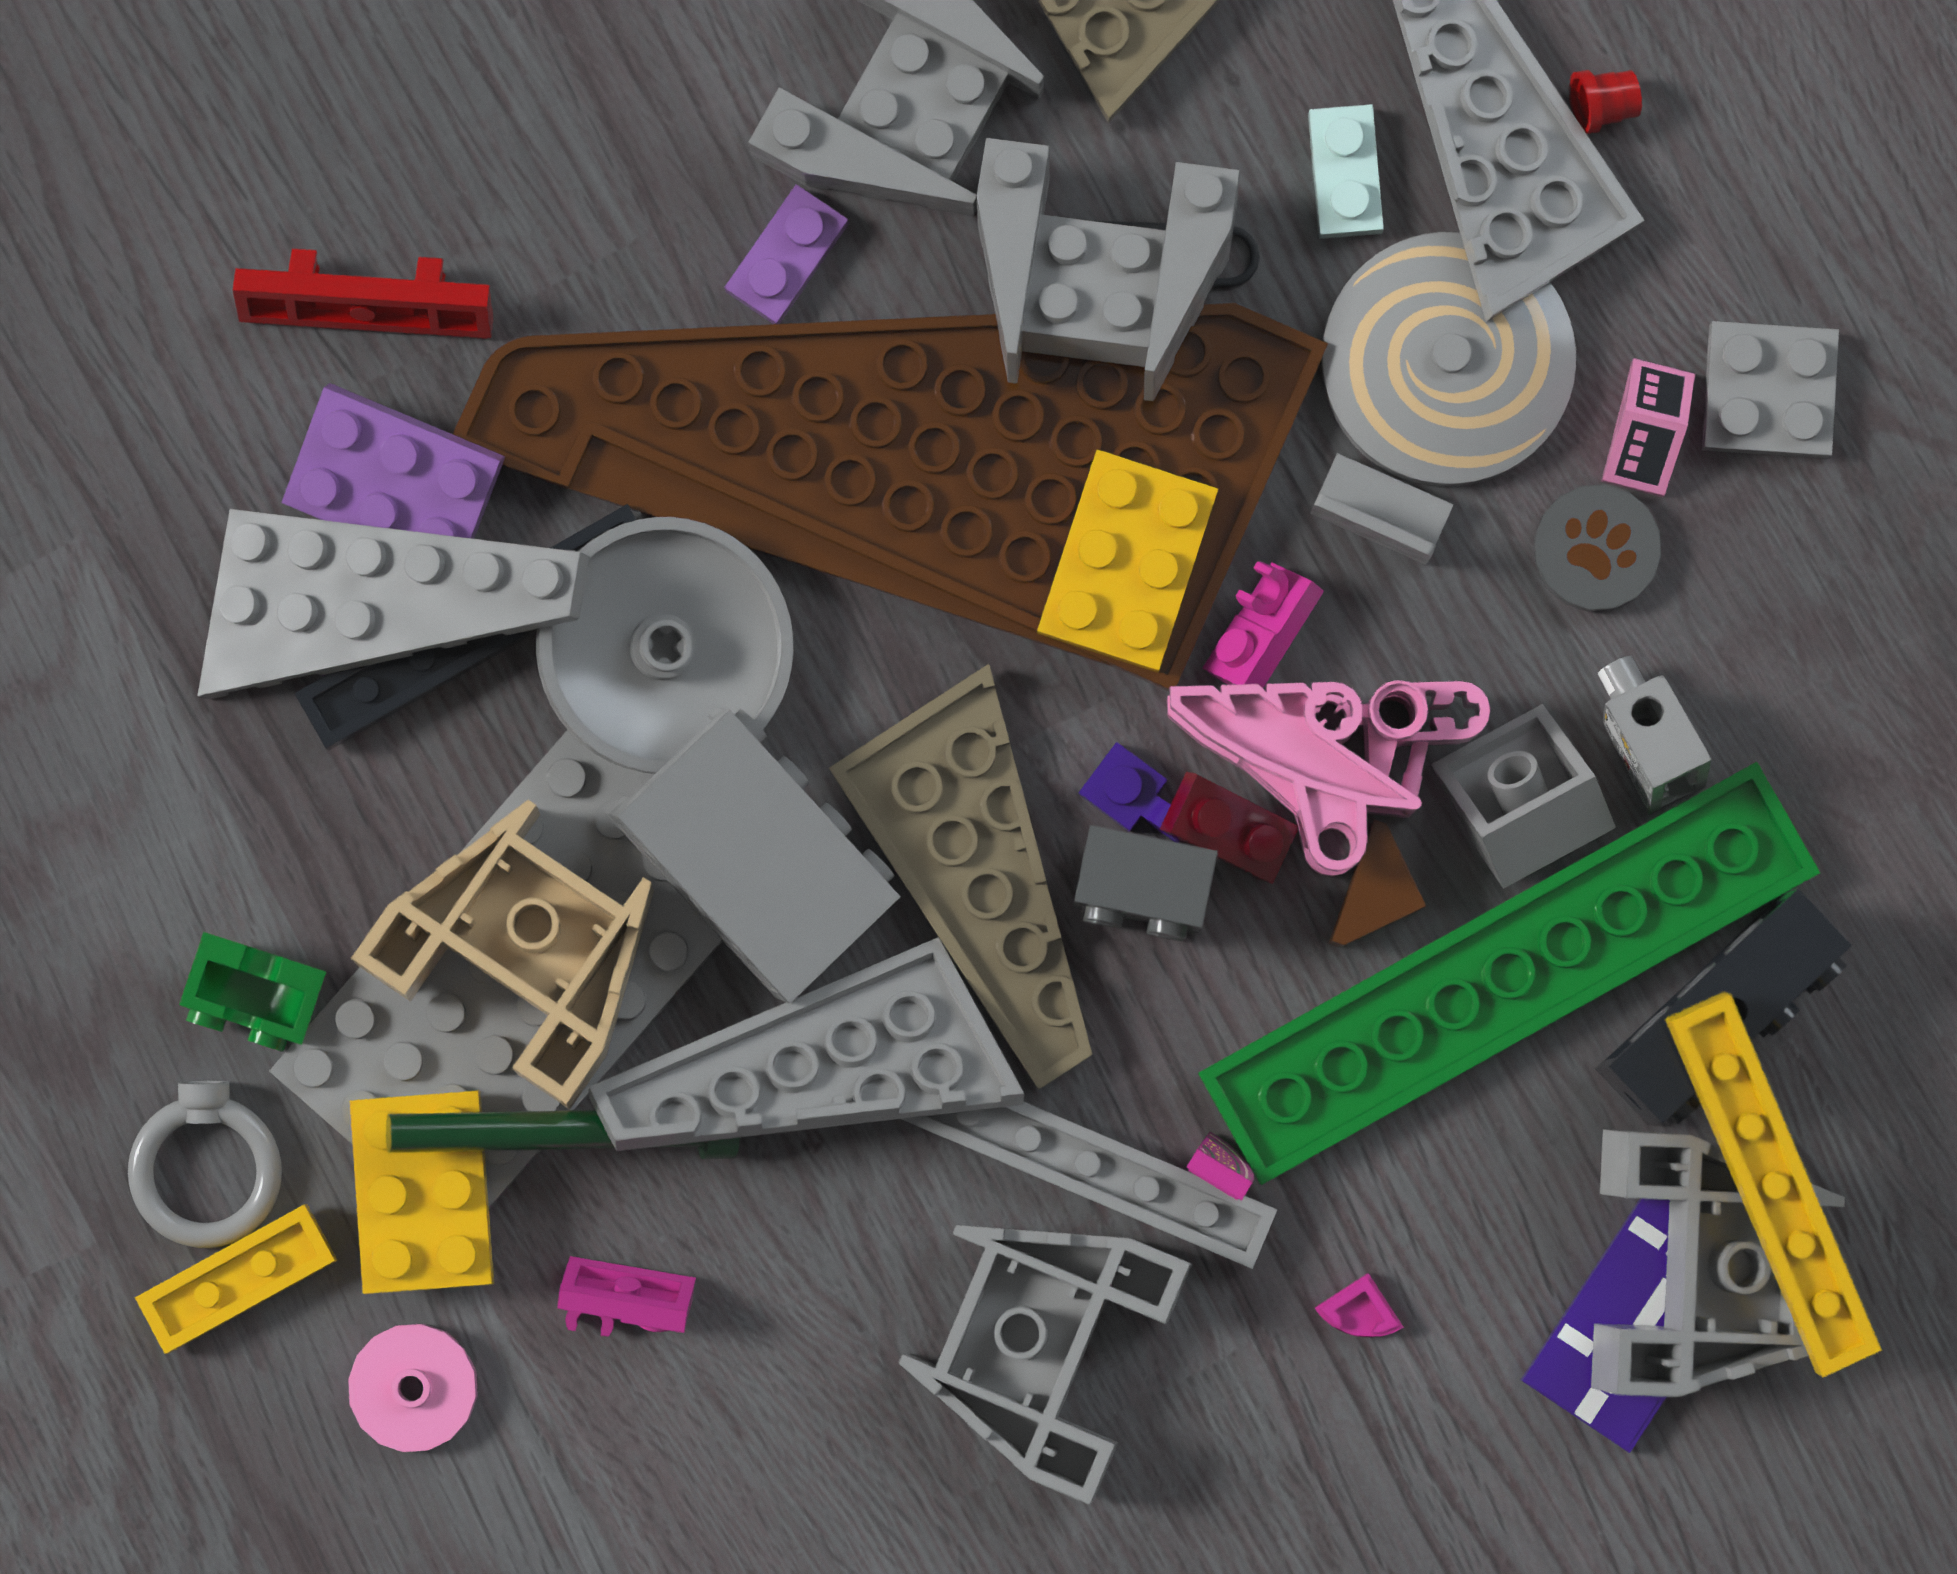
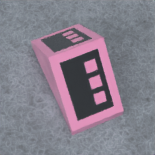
(1649, 428)

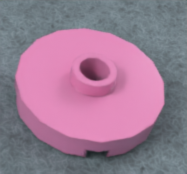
(447, 1383)

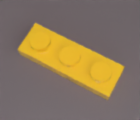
(236, 1279)

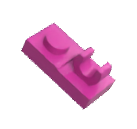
(1264, 626)
(626, 1293)

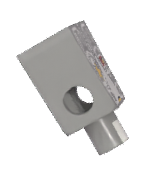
(1661, 759)

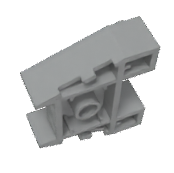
(909, 112)
(1098, 284)
(1720, 1289)
(1027, 1335)

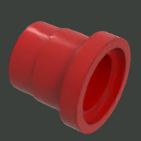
(1604, 98)

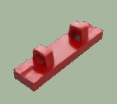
(361, 302)

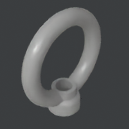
(204, 1104)

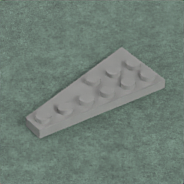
(1511, 152)
(348, 596)
(849, 1053)

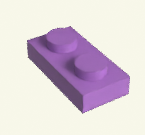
(786, 255)

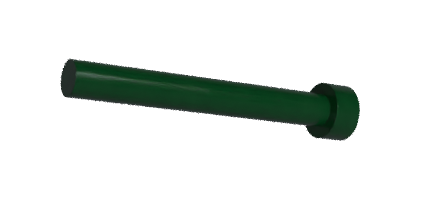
(516, 1132)

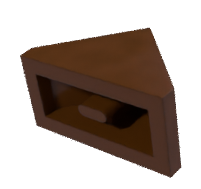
(1378, 890)

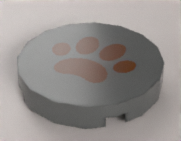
(1597, 548)

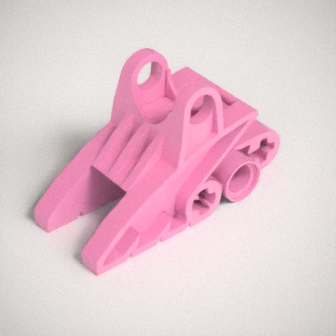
(1306, 766)

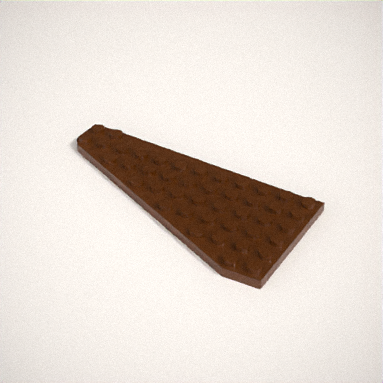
(900, 445)

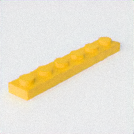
(1773, 1184)

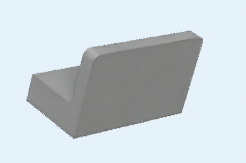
(1381, 509)

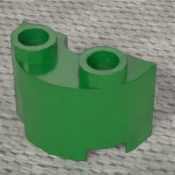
(251, 990)

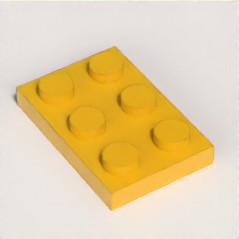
(1127, 561)
(419, 1211)

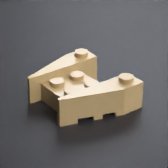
(531, 932)

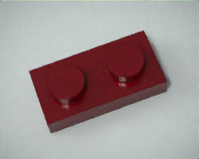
(1230, 824)

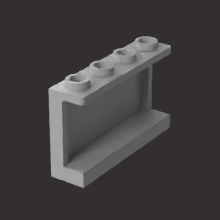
(756, 854)

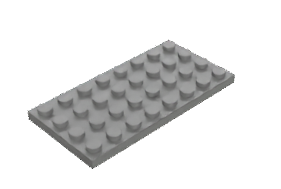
(468, 1027)

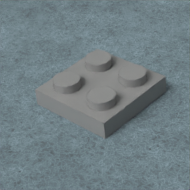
(1770, 389)

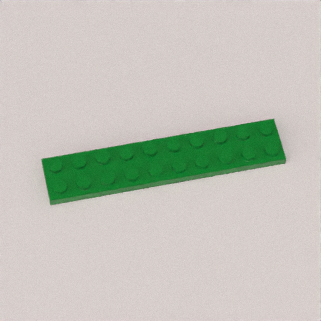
(1508, 973)

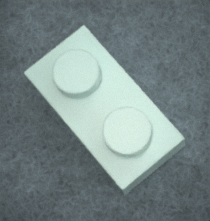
(1345, 171)

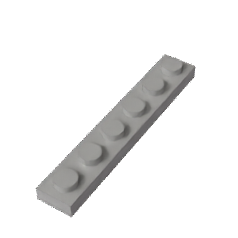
(1111, 1176)

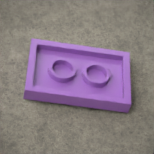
(389, 470)

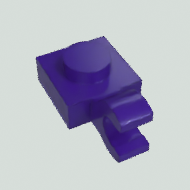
(1127, 790)

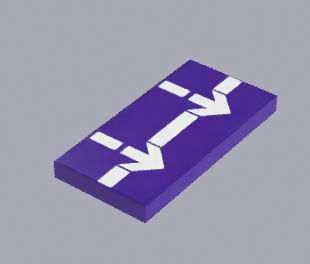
(1621, 1289)

